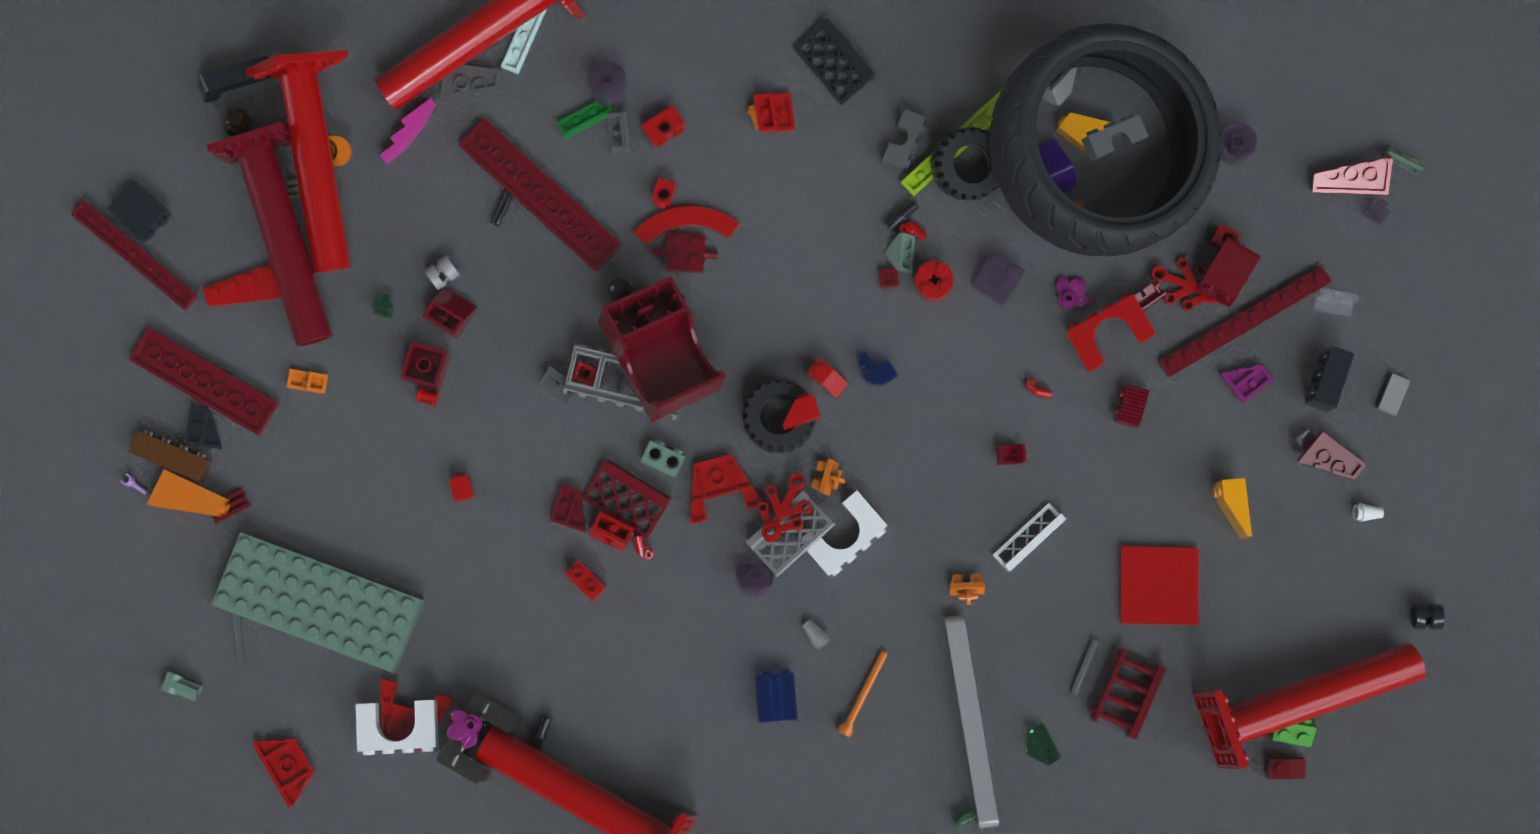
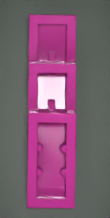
(413, 125)

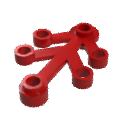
(1188, 285)
(783, 511)

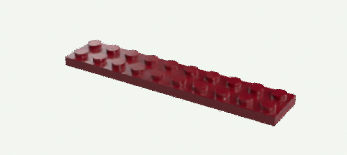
(540, 195)

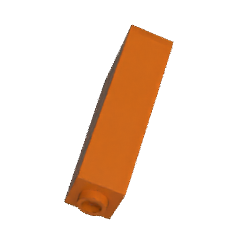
(184, 495)

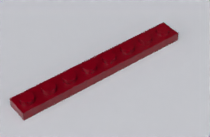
(134, 255)

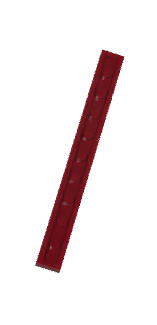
(1245, 321)

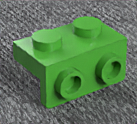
(1298, 734)

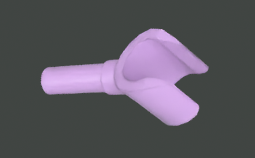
(131, 482)

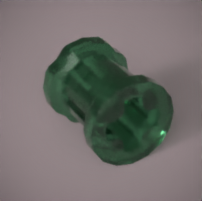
(964, 818)

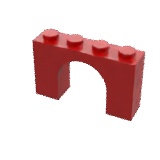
(1083, 334)

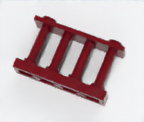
(1148, 692)

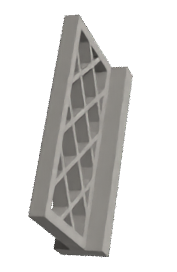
(757, 542)

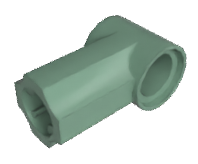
(176, 684)

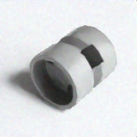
(443, 265)

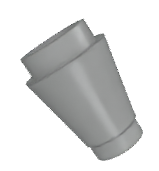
(815, 634)

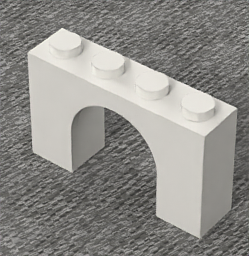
(869, 526)
(372, 739)

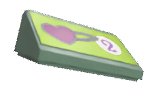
(1404, 160)

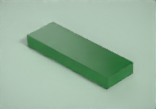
(583, 118)

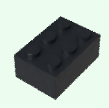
(1329, 378)

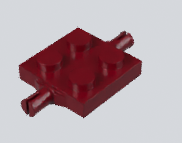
(685, 253)

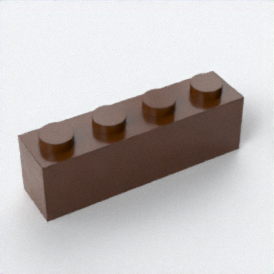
(169, 456)

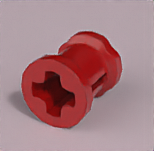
(426, 396)

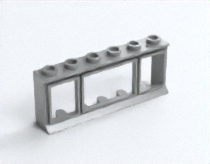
(594, 391)

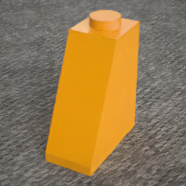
(1076, 126)

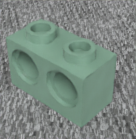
(661, 463)

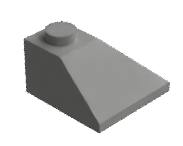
(1060, 87)

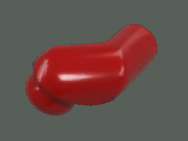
(913, 229)
(641, 548)

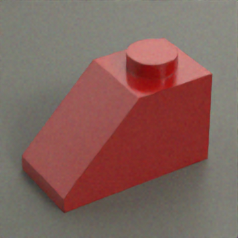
(827, 378)
(802, 411)

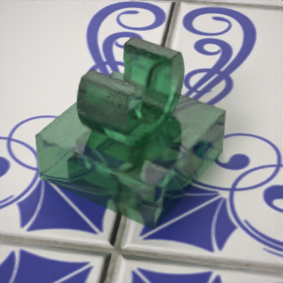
(384, 306)

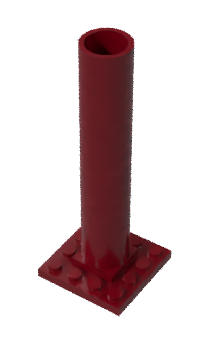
(278, 227)

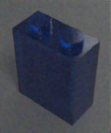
(776, 696)

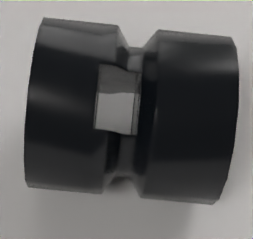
(1430, 616)

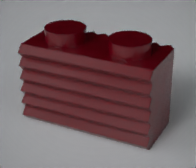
(1131, 406)

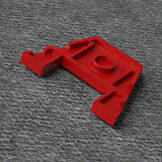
(715, 479)
(399, 720)

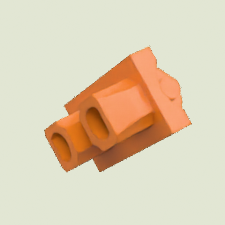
(830, 478)
(968, 590)

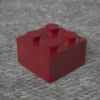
(425, 366)

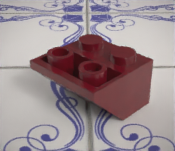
(449, 312)

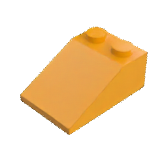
(1233, 501)

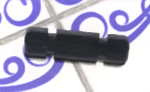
(501, 209)

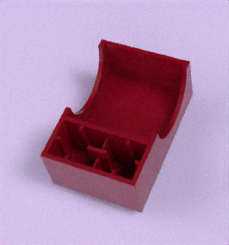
(659, 349)

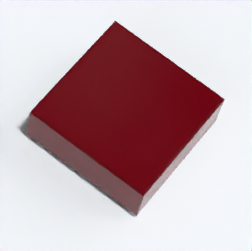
(888, 278)

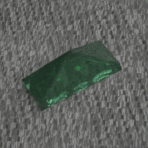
(1041, 746)

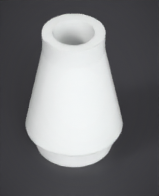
(1366, 512)

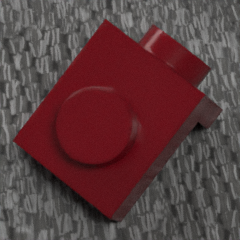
(1011, 454)

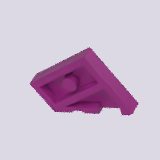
(1247, 381)

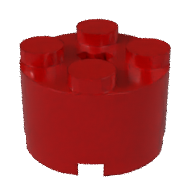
(938, 271)

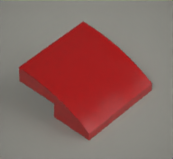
(774, 112)

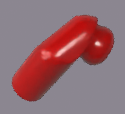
(1037, 391)

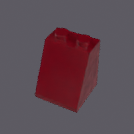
(1228, 272)

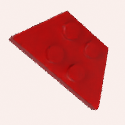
(286, 766)

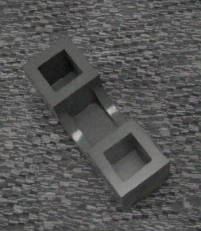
(1129, 130)
(898, 155)

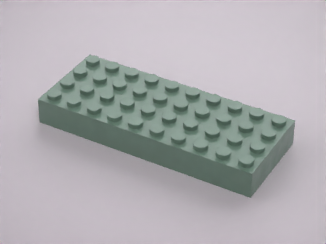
(318, 602)

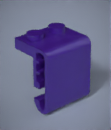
(1058, 165)

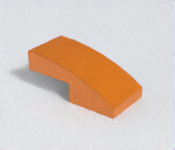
(307, 381)

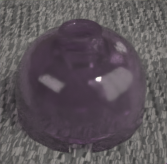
(754, 578)

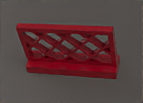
(635, 484)

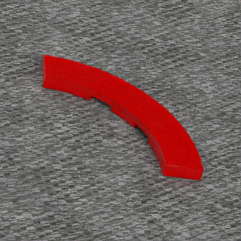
(683, 217)

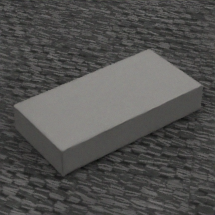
(1393, 394)

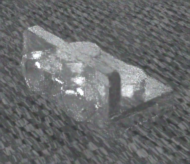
(1335, 302)

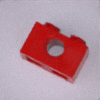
(669, 117)
(611, 531)
(585, 580)

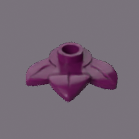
(1072, 289)
(462, 730)

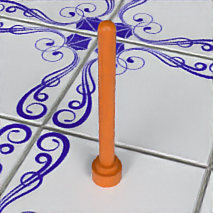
(846, 727)

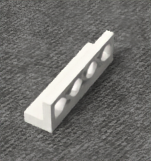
(1037, 539)

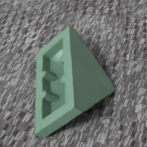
(902, 252)

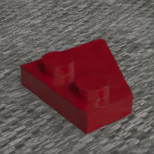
(569, 509)

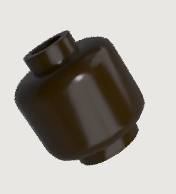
(236, 122)

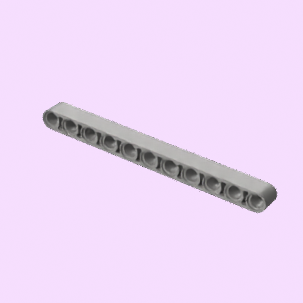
(971, 721)

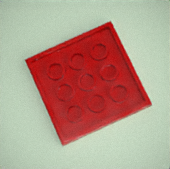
(1159, 585)

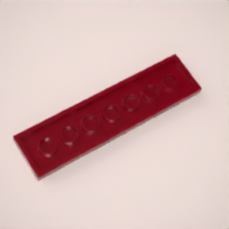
(204, 381)

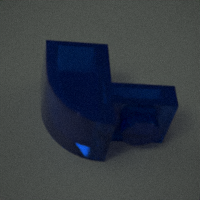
(879, 375)

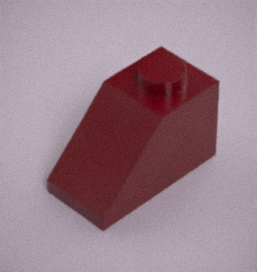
(1285, 769)

